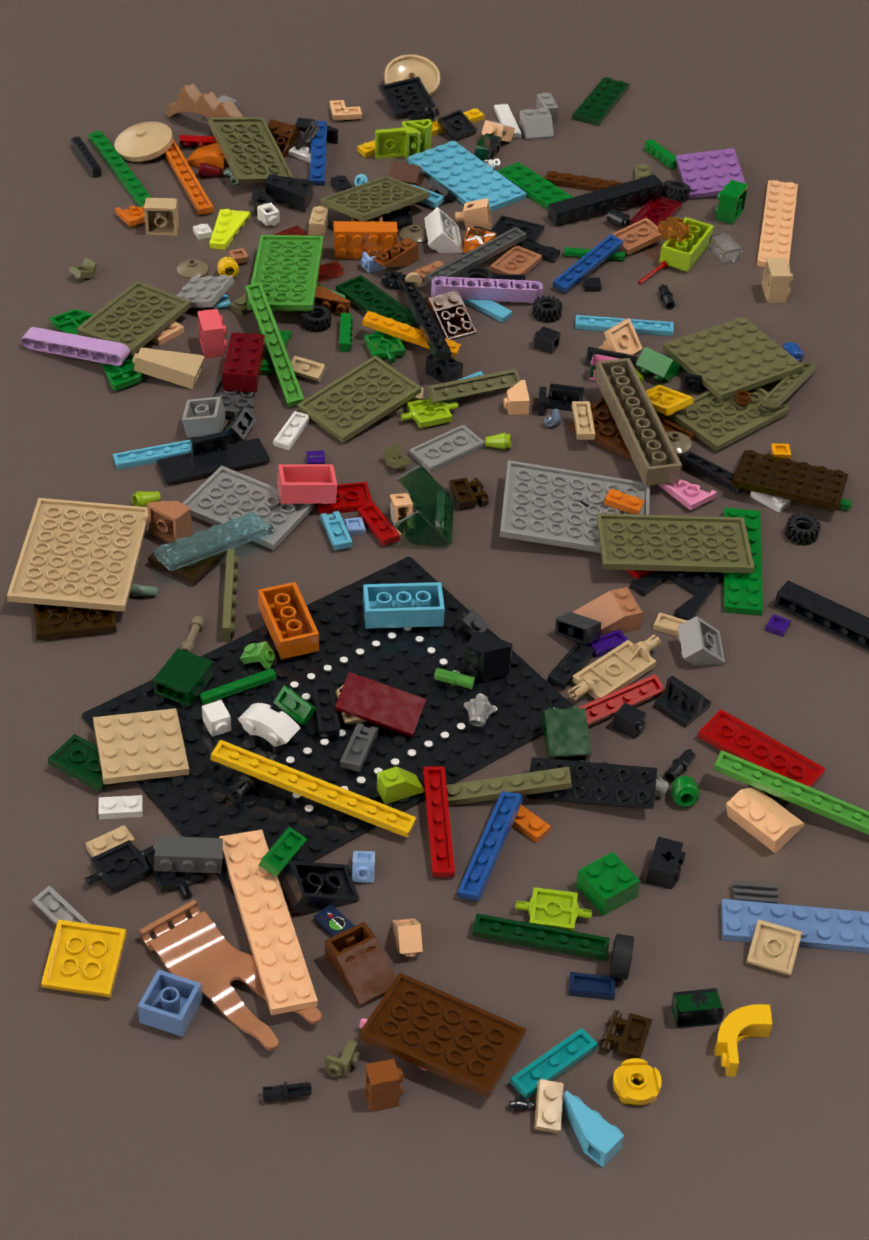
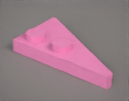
(688, 494)

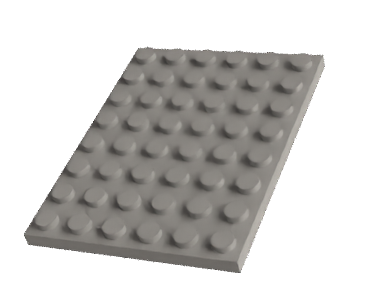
(546, 508)

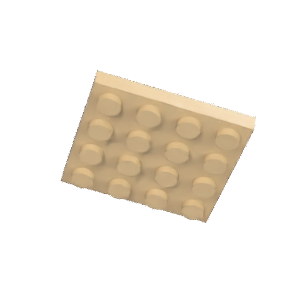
(140, 746)

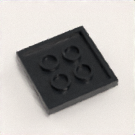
(405, 96)

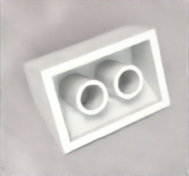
(442, 233)

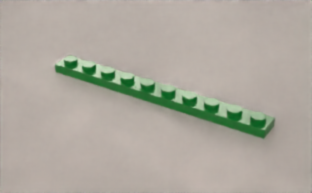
(119, 167)

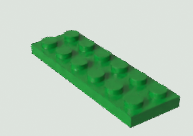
(534, 185)

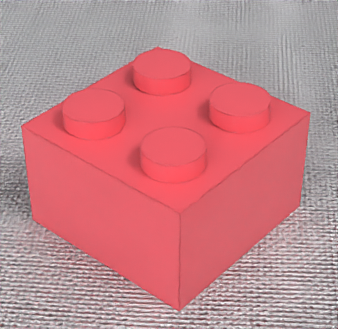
(212, 333)

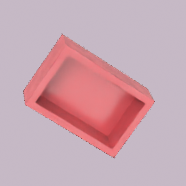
(307, 483)

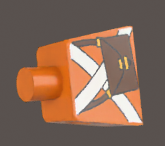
(475, 238)

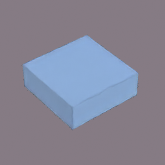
(355, 526)

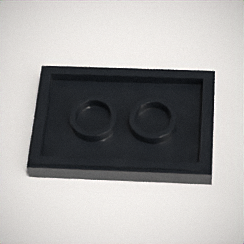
(533, 230)

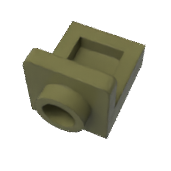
(87, 269)
(395, 458)
(342, 1066)

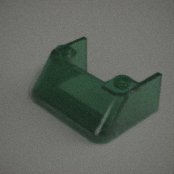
(434, 515)

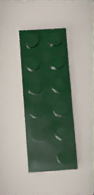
(600, 101)
(373, 299)

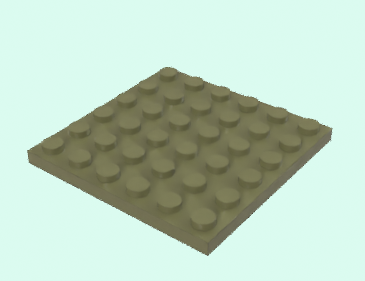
(733, 357)

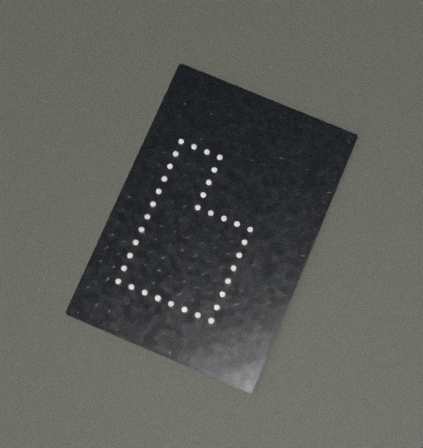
(391, 656)

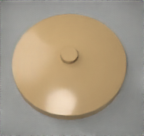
(413, 66)
(144, 141)

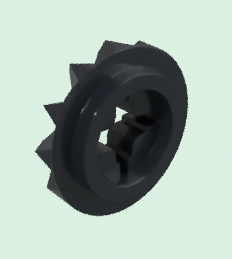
(393, 279)

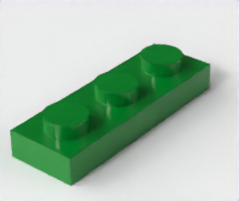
(282, 852)

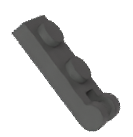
(358, 747)

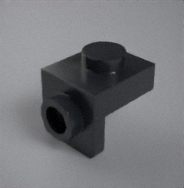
(692, 382)
(471, 622)

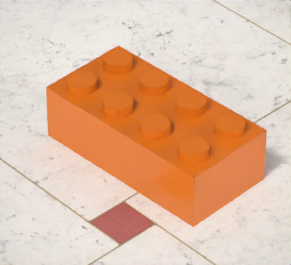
(356, 237)
(288, 620)

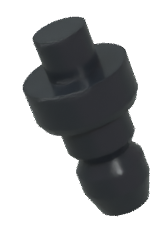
(519, 1105)

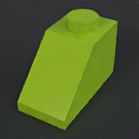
(397, 784)

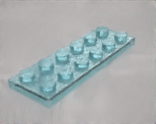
(212, 541)

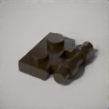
(464, 495)
(634, 1036)

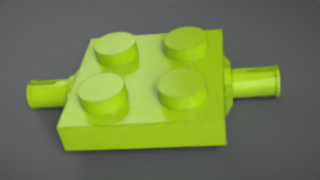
(429, 414)
(554, 908)

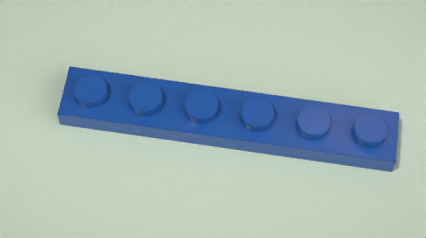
(318, 155)
(587, 263)
(490, 846)

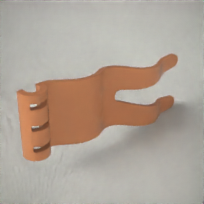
(202, 954)

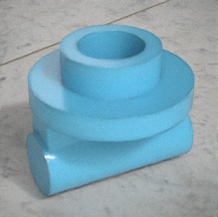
(360, 179)
(223, 302)

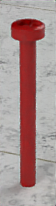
(663, 264)

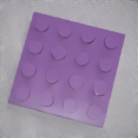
(709, 171)

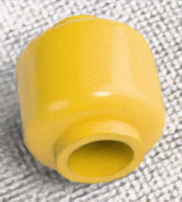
(228, 267)

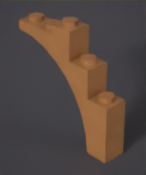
(206, 104)

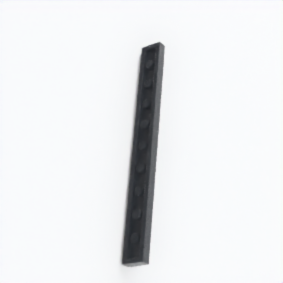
(425, 320)

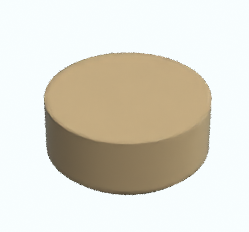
(414, 277)

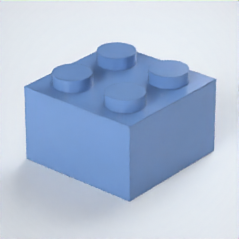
(170, 1003)

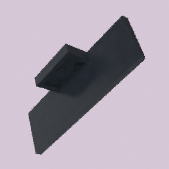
(209, 454)
(601, 783)

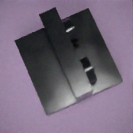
(681, 702)

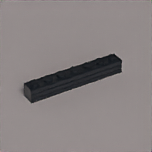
(86, 157)

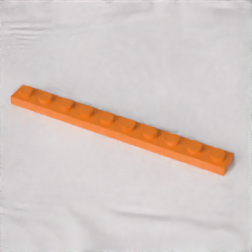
(188, 180)

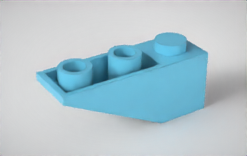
(596, 1136)

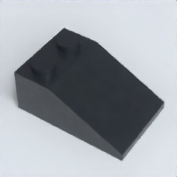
(315, 885)

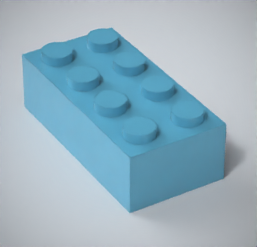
(403, 605)

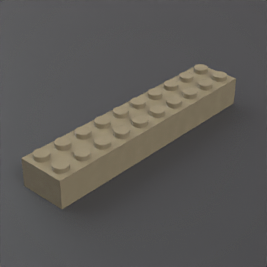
(638, 422)

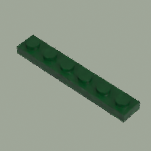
(541, 937)

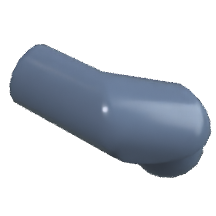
(554, 419)

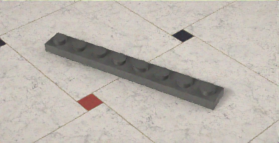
(478, 254)

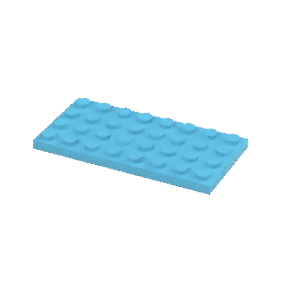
(466, 176)

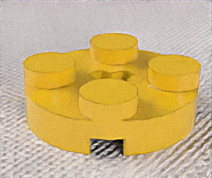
(636, 1094)

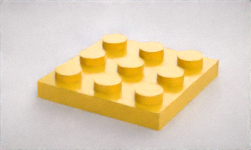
(84, 958)

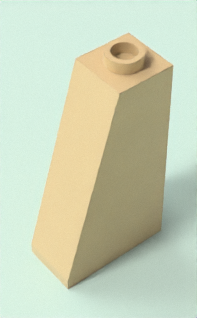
(169, 366)

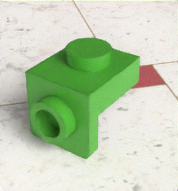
(258, 652)

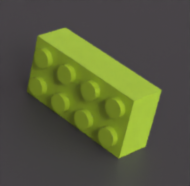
(685, 253)

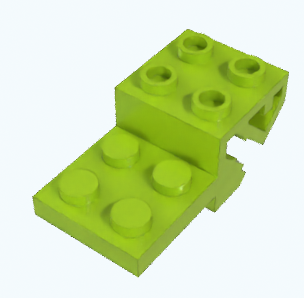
(404, 142)

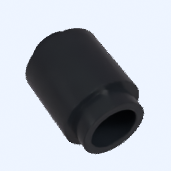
(618, 218)

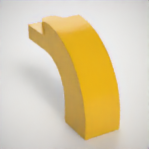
(741, 1024)

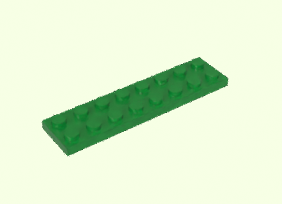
(744, 590)

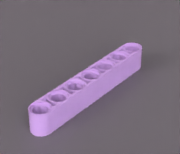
(488, 289)
(75, 346)

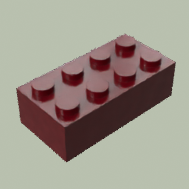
(243, 362)

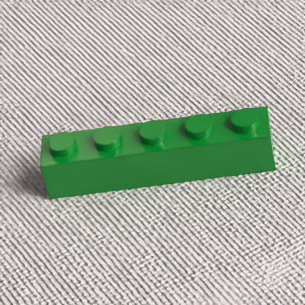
(661, 154)
(346, 332)

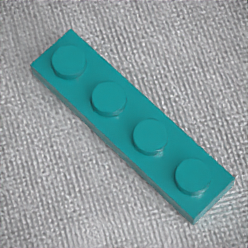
(554, 1062)

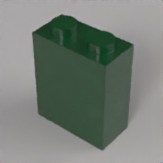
(183, 677)
(566, 734)

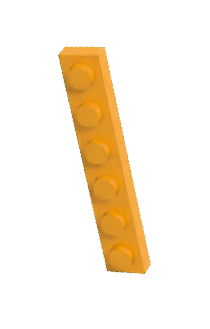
(402, 331)

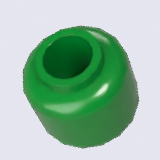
(685, 791)

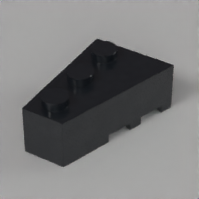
(290, 190)

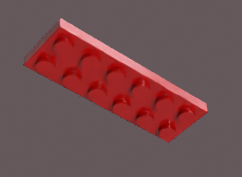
(752, 745)

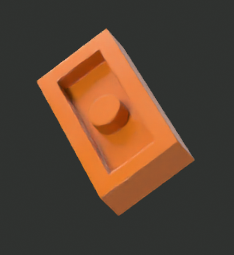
(623, 502)
(531, 824)

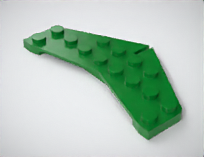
(118, 376)

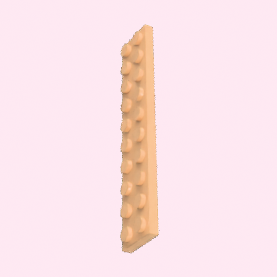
(777, 221)
(268, 925)

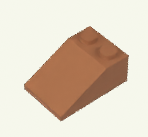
(614, 610)

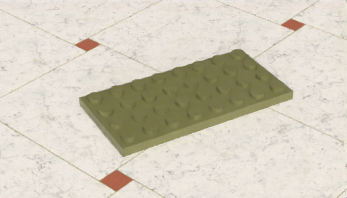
(674, 543)

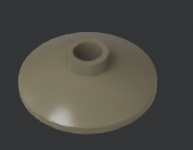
(414, 232)
(192, 268)
(679, 441)

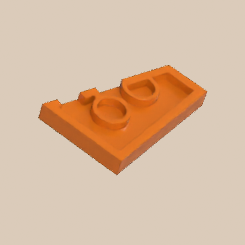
(131, 216)

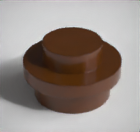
(742, 398)

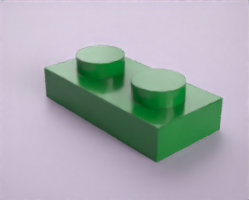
(294, 705)

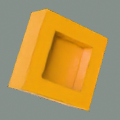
(780, 450)

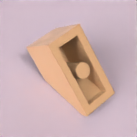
(517, 399)
(408, 936)

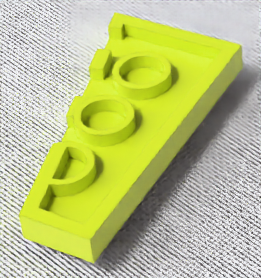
(227, 226)

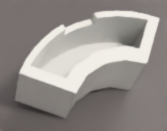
(269, 724)

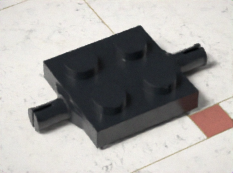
(402, 217)
(120, 866)
(174, 880)

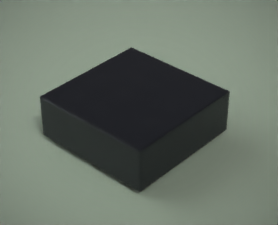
(592, 284)

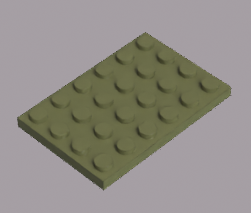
(249, 148)
(375, 198)
(135, 316)
(359, 398)
(725, 421)

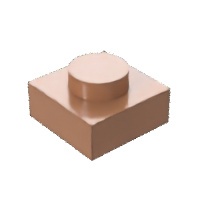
(239, 255)

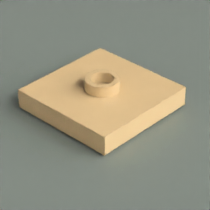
(774, 947)

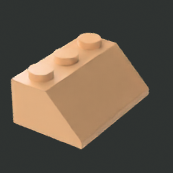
(763, 818)

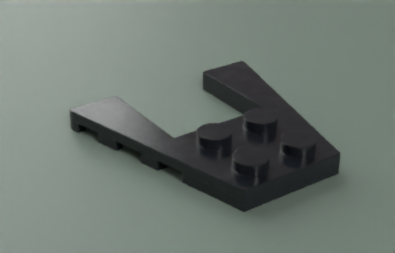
(697, 583)

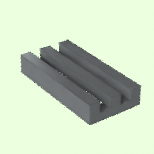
(753, 891)

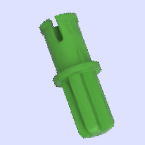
(454, 678)

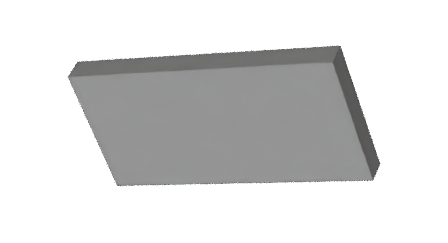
(446, 448)

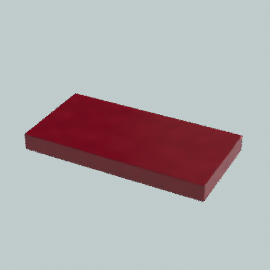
(657, 209)
(380, 704)

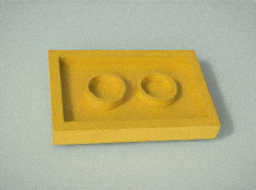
(668, 400)

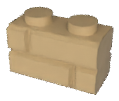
(319, 221)

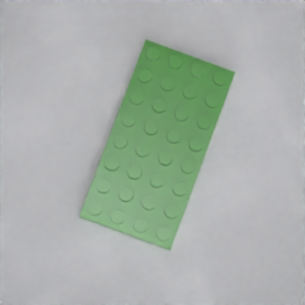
(288, 270)

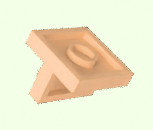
(622, 338)

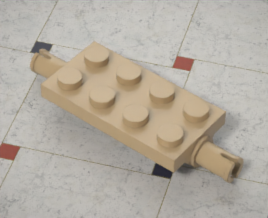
(615, 669)

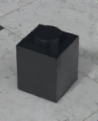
(547, 340)
(629, 720)

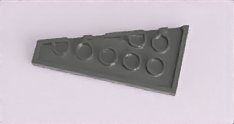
(233, 400)

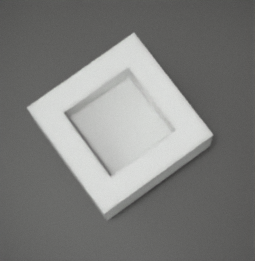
(202, 231)

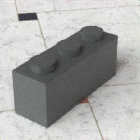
(188, 854)

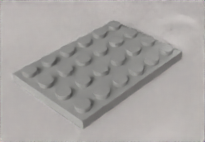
(233, 494)

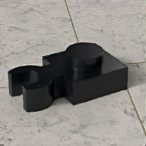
(543, 402)

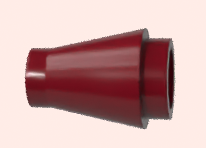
(209, 170)

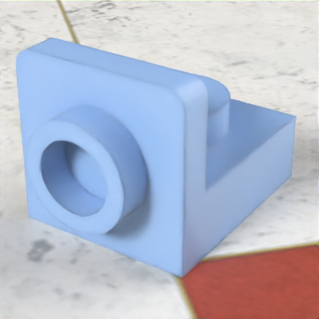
(369, 264)
(363, 866)

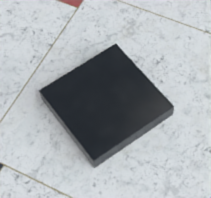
(457, 125)

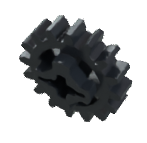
(424, 112)

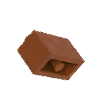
(383, 1085)

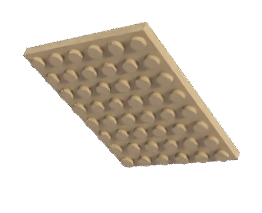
(79, 555)

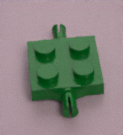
(384, 346)

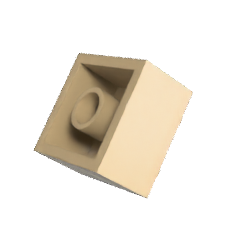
(161, 216)
(777, 280)

